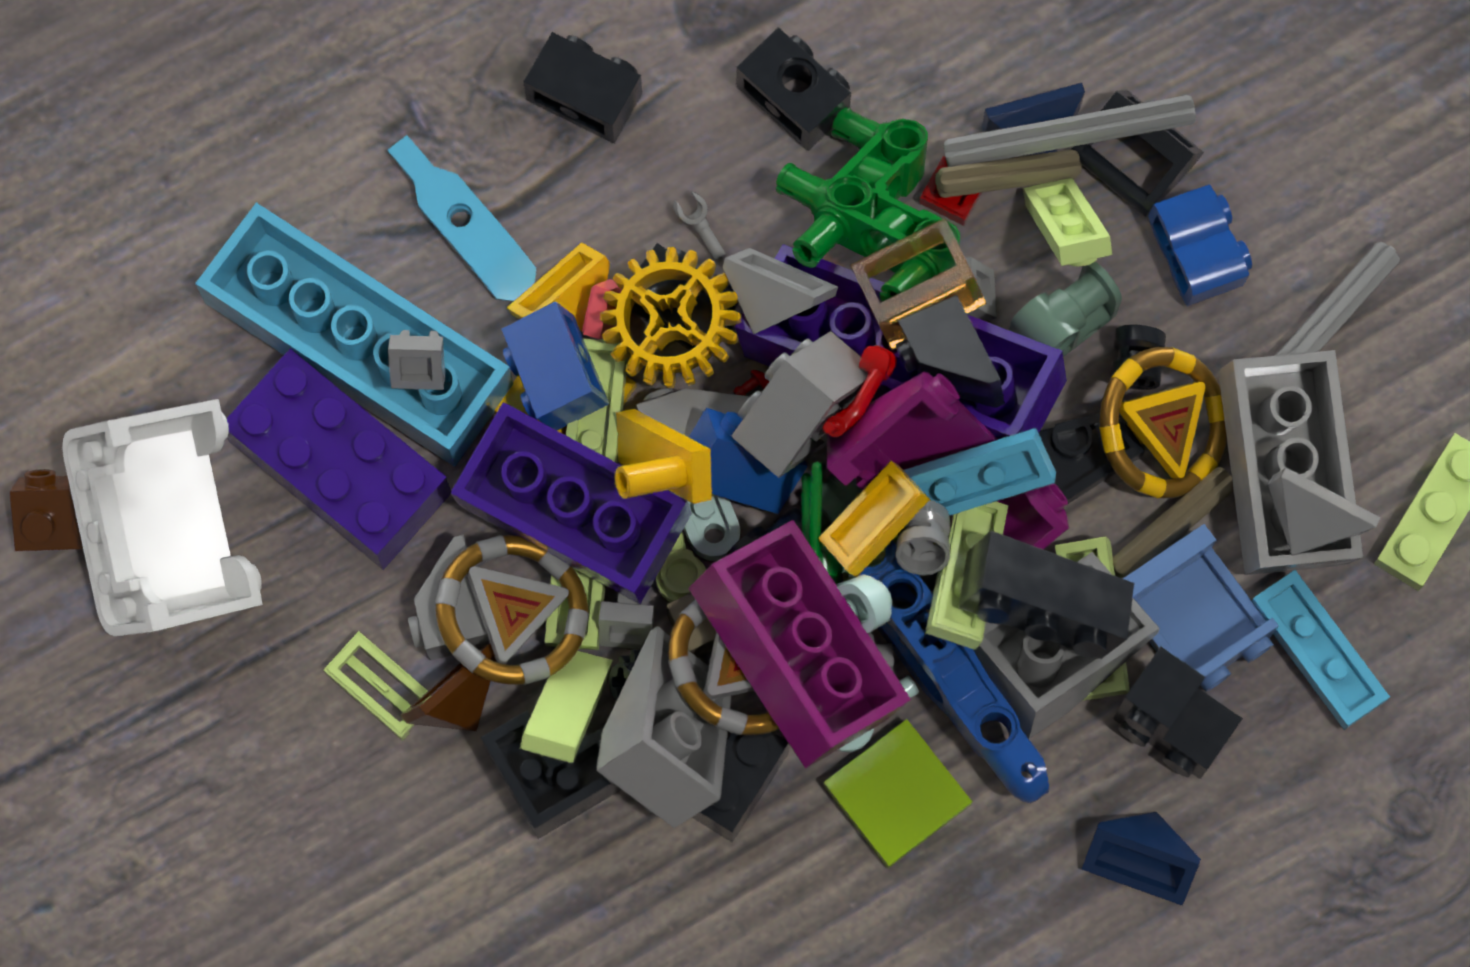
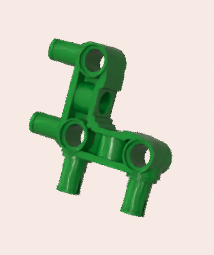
(862, 203)

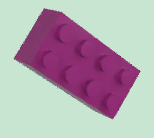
(799, 643)

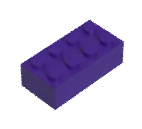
(337, 459)
(568, 503)

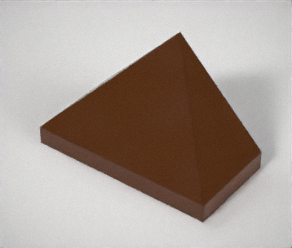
(454, 700)

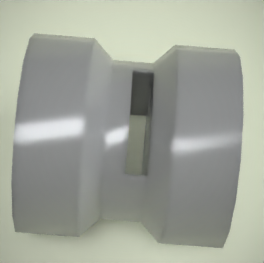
(924, 541)

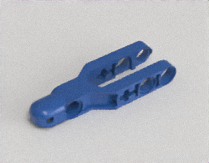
(957, 683)

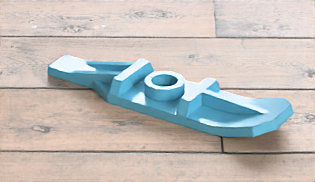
(480, 243)

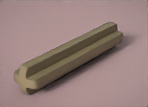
(1007, 173)
(1174, 522)

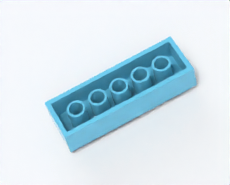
(341, 324)

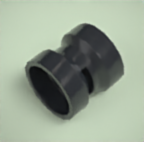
(1132, 340)

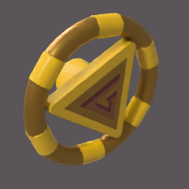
(1163, 422)

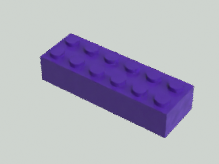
(1028, 369)

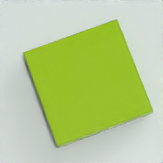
(897, 793)

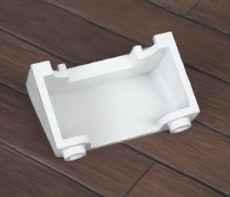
(156, 520)

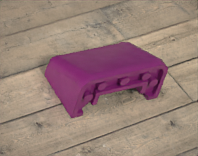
(926, 423)

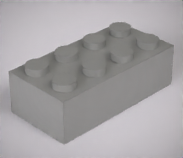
(1277, 418)

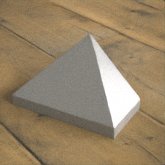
(771, 289)
(1314, 514)

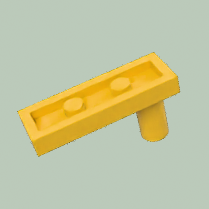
(660, 460)

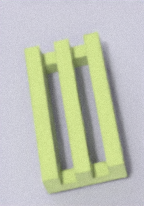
(346, 656)

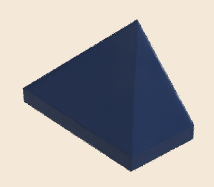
(1034, 109)
(1143, 855)

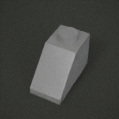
(425, 626)

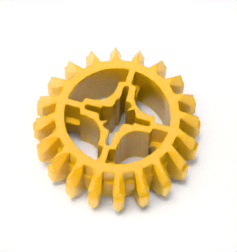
(682, 298)

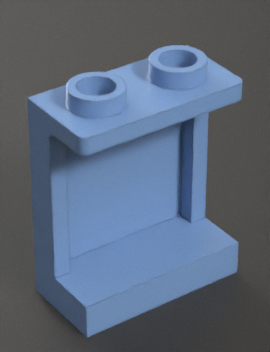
(1200, 608)

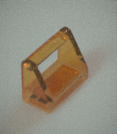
(953, 282)

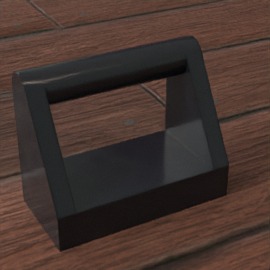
(1168, 142)

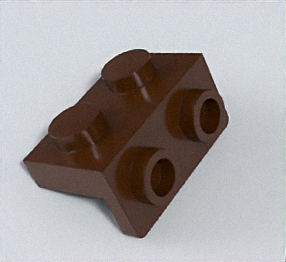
(44, 513)

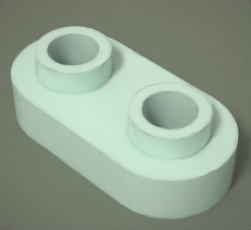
(712, 515)
(868, 600)

